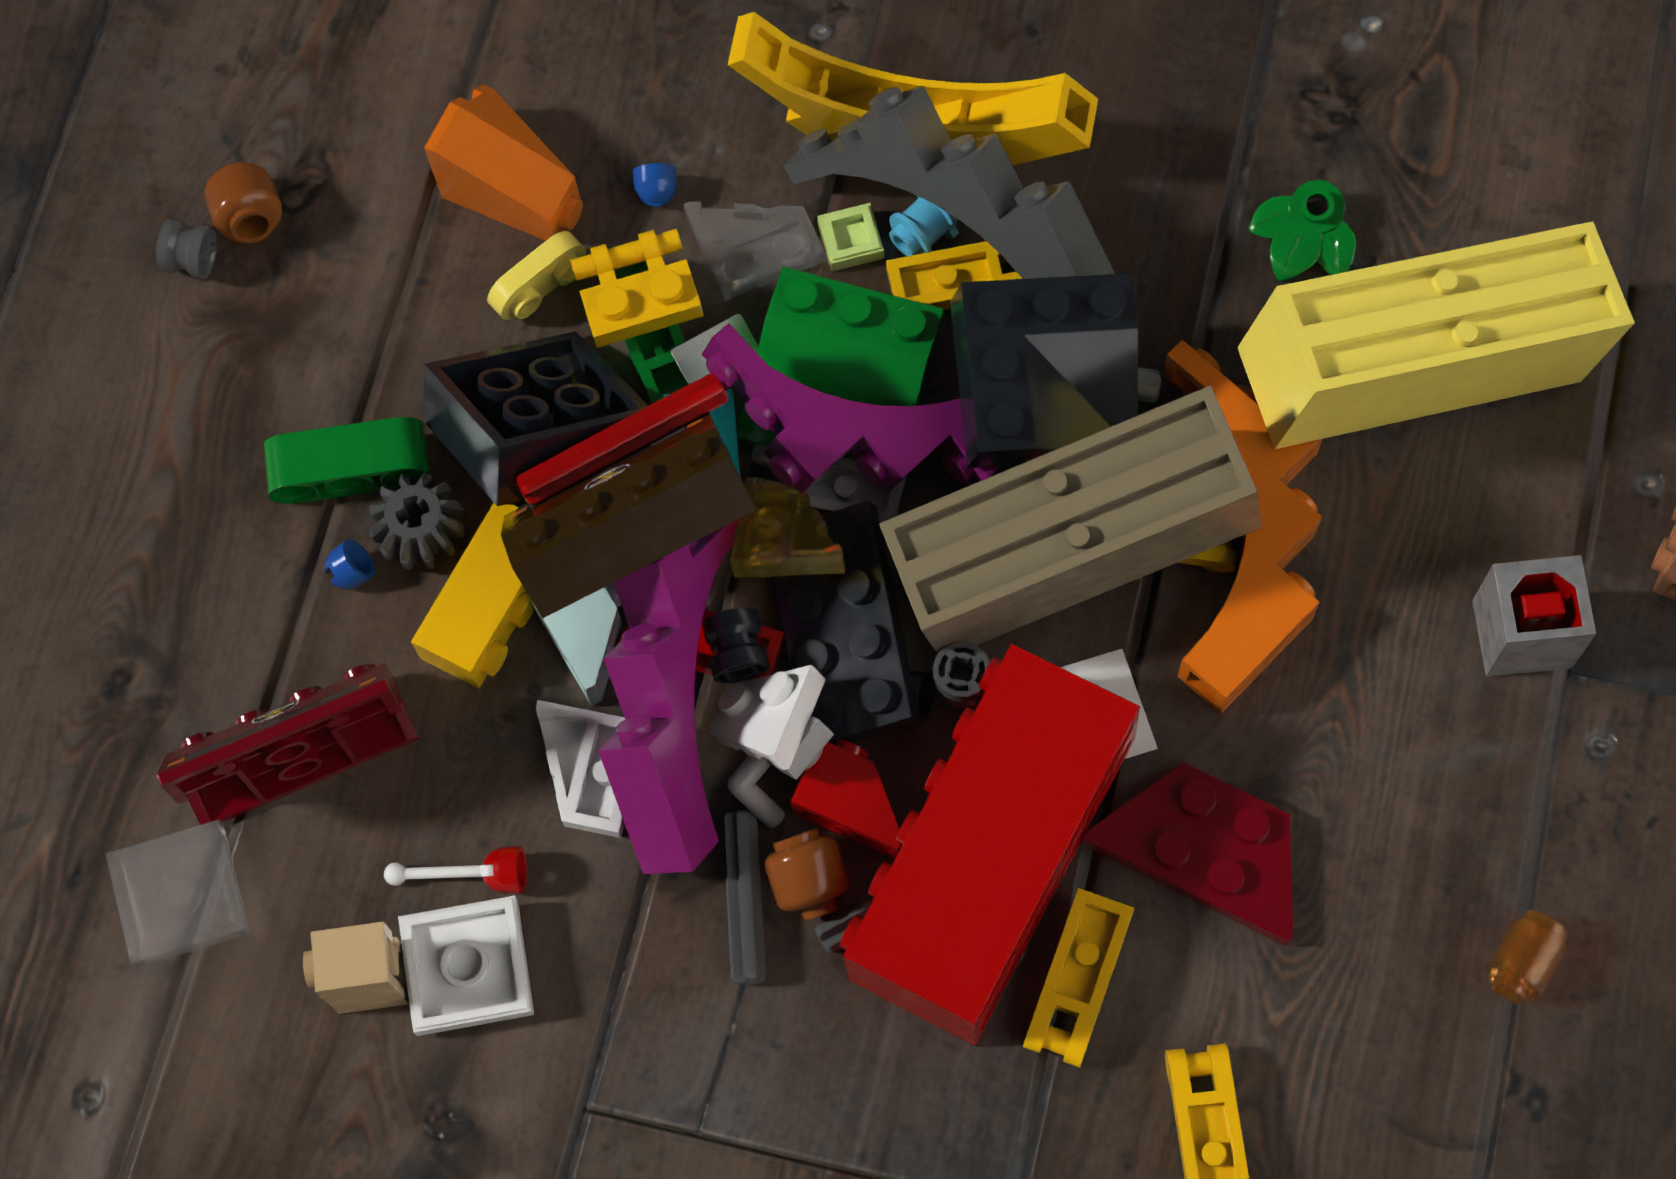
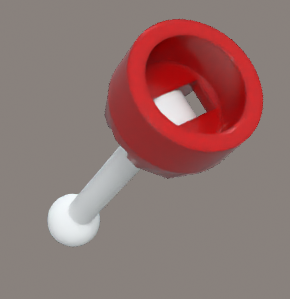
(502, 871)

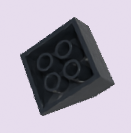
(1043, 363)
(522, 406)

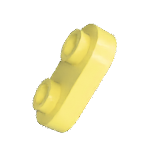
(525, 284)

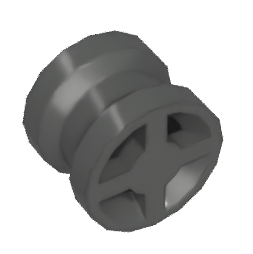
(186, 248)

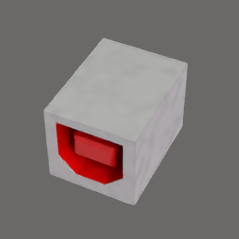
(1533, 615)

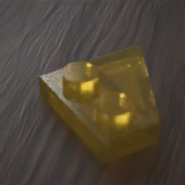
(783, 536)

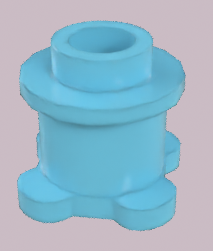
(921, 227)

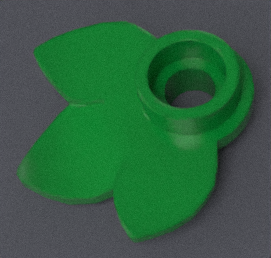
(1305, 238)

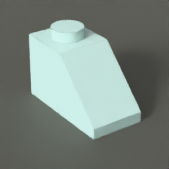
(585, 635)

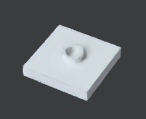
(465, 965)

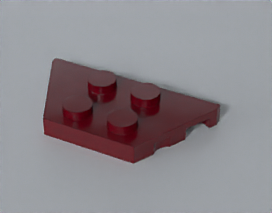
(1208, 847)

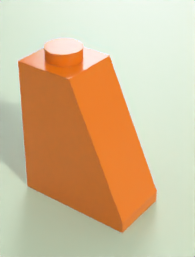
(501, 168)

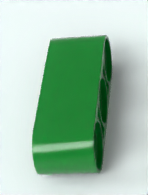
(345, 459)

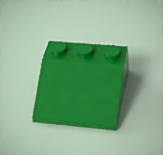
(847, 344)

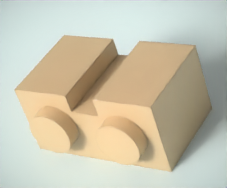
(357, 968)

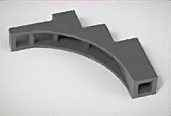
(907, 146)

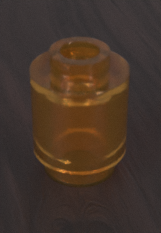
(1527, 957)

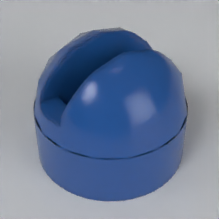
(655, 183)
(349, 565)

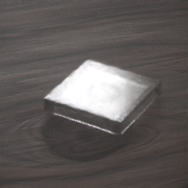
(177, 893)

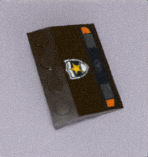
(625, 516)

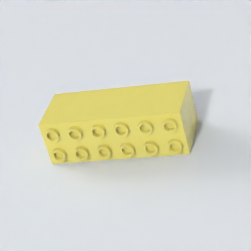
(1433, 334)

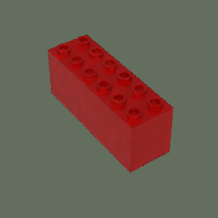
(989, 843)

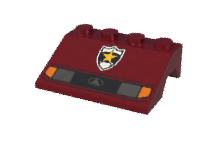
(289, 746)

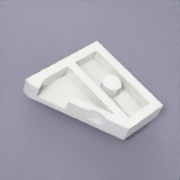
(768, 714)
(578, 774)

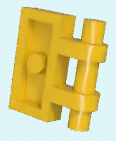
(639, 301)

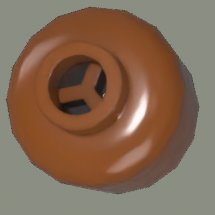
(243, 202)
(807, 874)

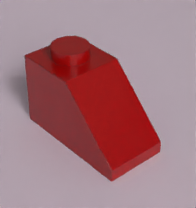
(848, 799)

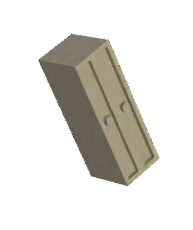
(1074, 522)

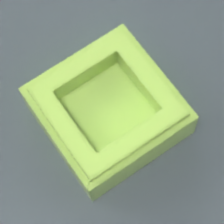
(850, 237)

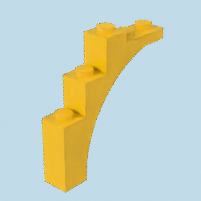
(827, 93)

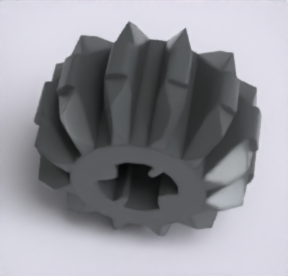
(396, 525)

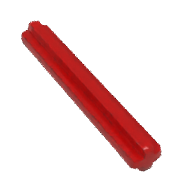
(621, 439)

